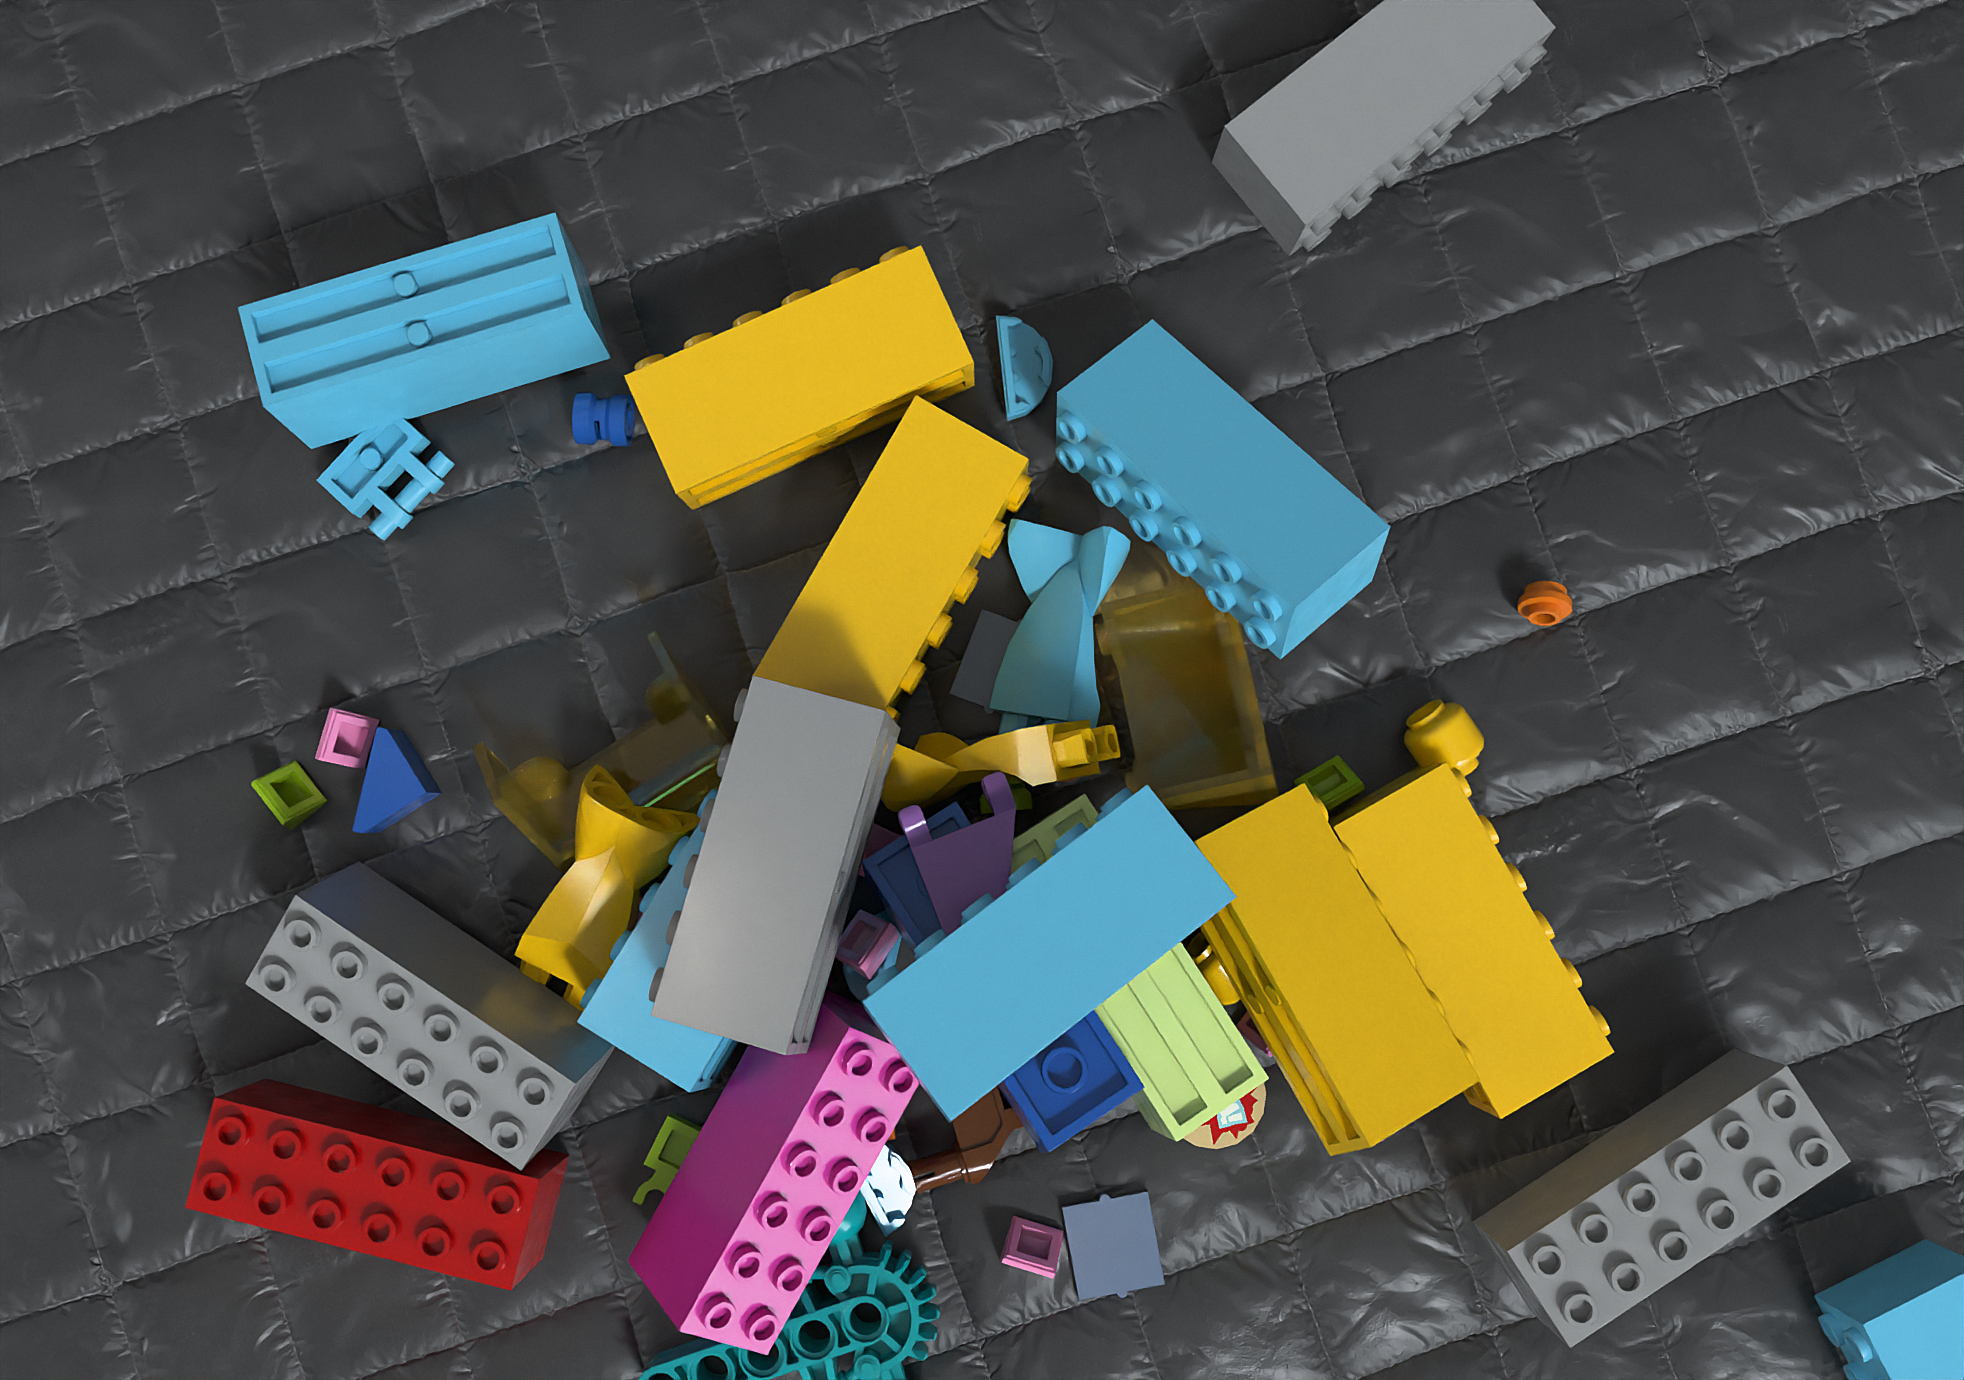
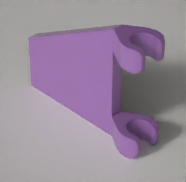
(967, 861)

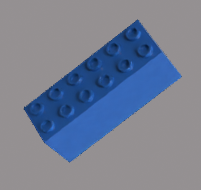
(1067, 1081)

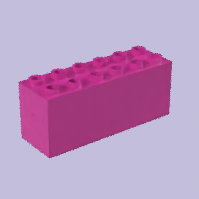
(773, 1179)

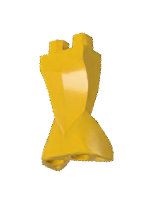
(1031, 755)
(598, 897)

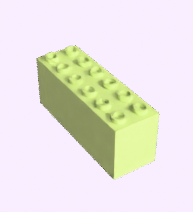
(1163, 1017)

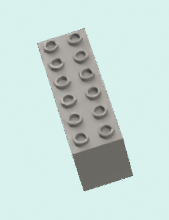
(1373, 107)
(775, 867)
(431, 1011)
(1660, 1193)

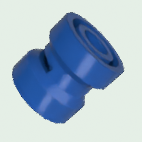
(603, 419)

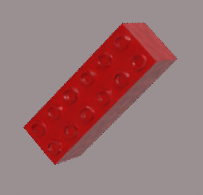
(375, 1182)

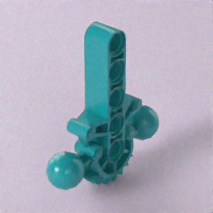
(852, 1279)

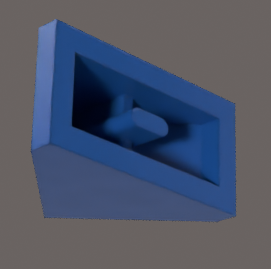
(393, 783)

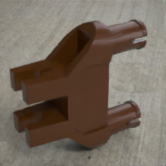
(980, 1137)

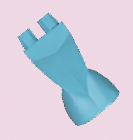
(1051, 656)

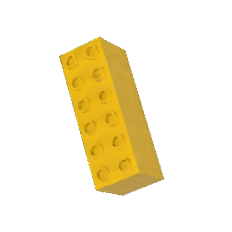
(801, 377)
(900, 562)
(1473, 936)
(1328, 977)

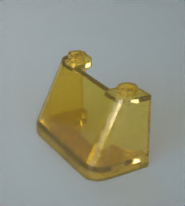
(1188, 700)

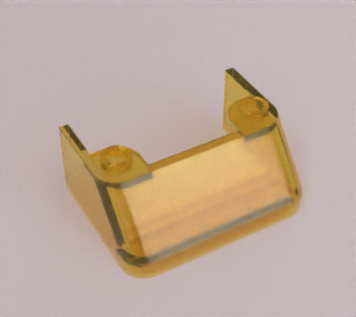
(658, 765)

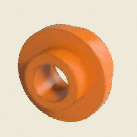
(1545, 603)

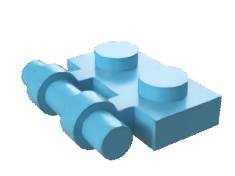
(374, 463)

